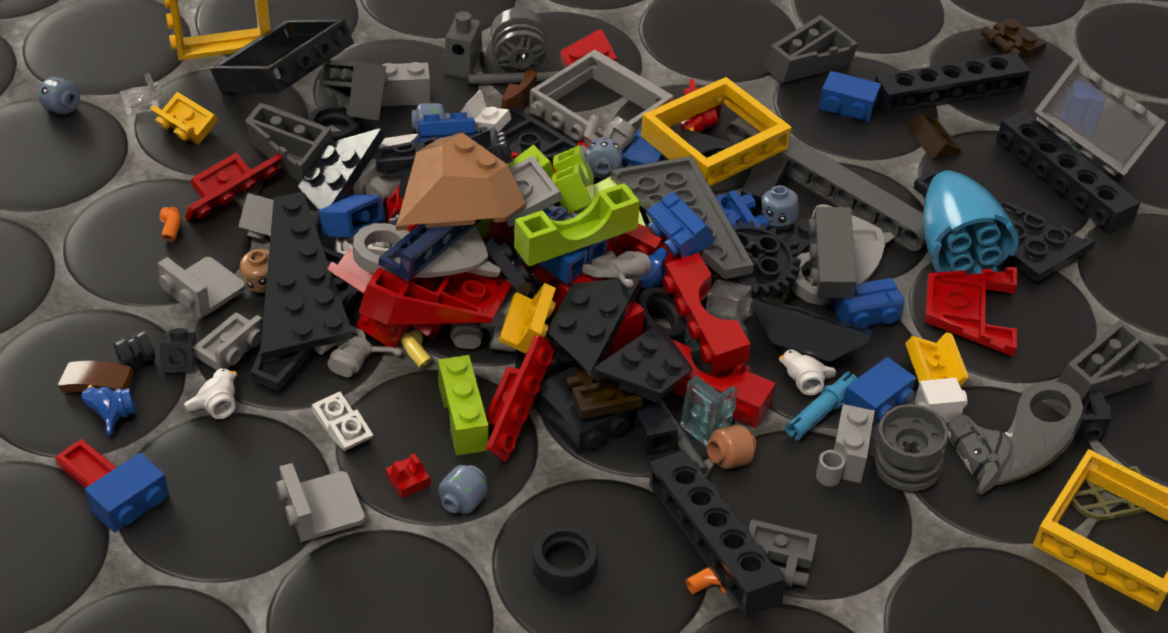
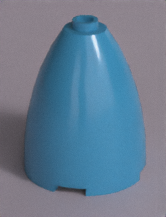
(965, 225)

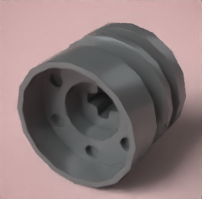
(519, 41)
(911, 447)

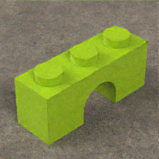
(573, 180)
(464, 403)

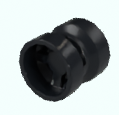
(134, 350)

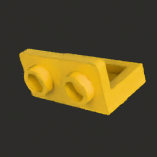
(186, 118)
(527, 318)
(937, 359)

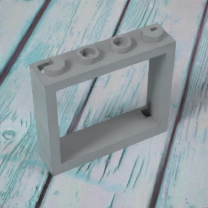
(603, 70)

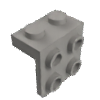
(200, 286)
(319, 504)

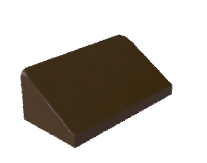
(933, 137)

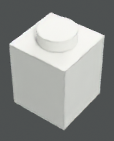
(943, 397)

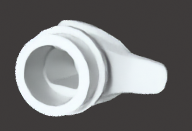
(806, 371)
(215, 395)

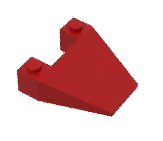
(433, 299)

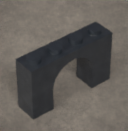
(758, 178)

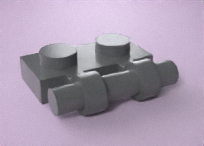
(786, 546)

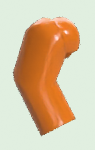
(172, 221)
(702, 580)

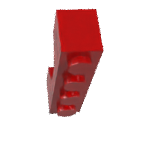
(720, 340)
(753, 393)

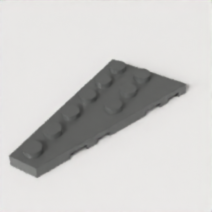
(682, 175)

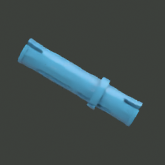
(831, 398)

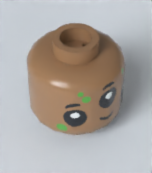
(254, 270)

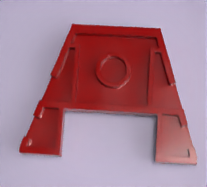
(959, 303)

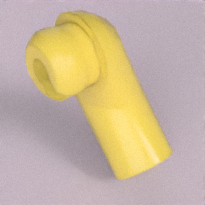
(412, 344)

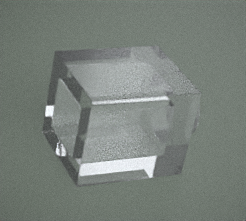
(730, 301)

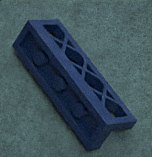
(421, 248)

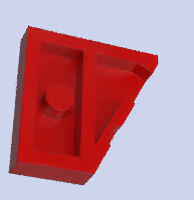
(577, 50)

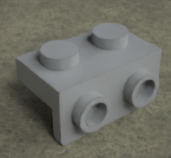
(229, 341)

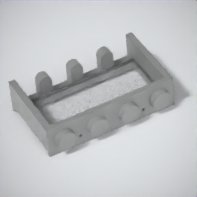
(1098, 118)

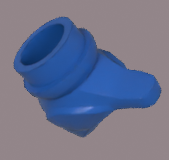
(654, 276)
(109, 404)

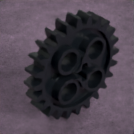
(773, 261)

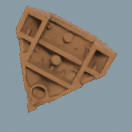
(457, 184)

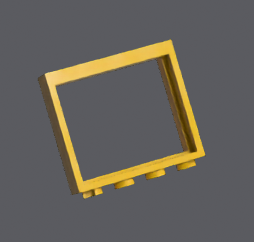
(216, 43)
(722, 165)
(1093, 558)

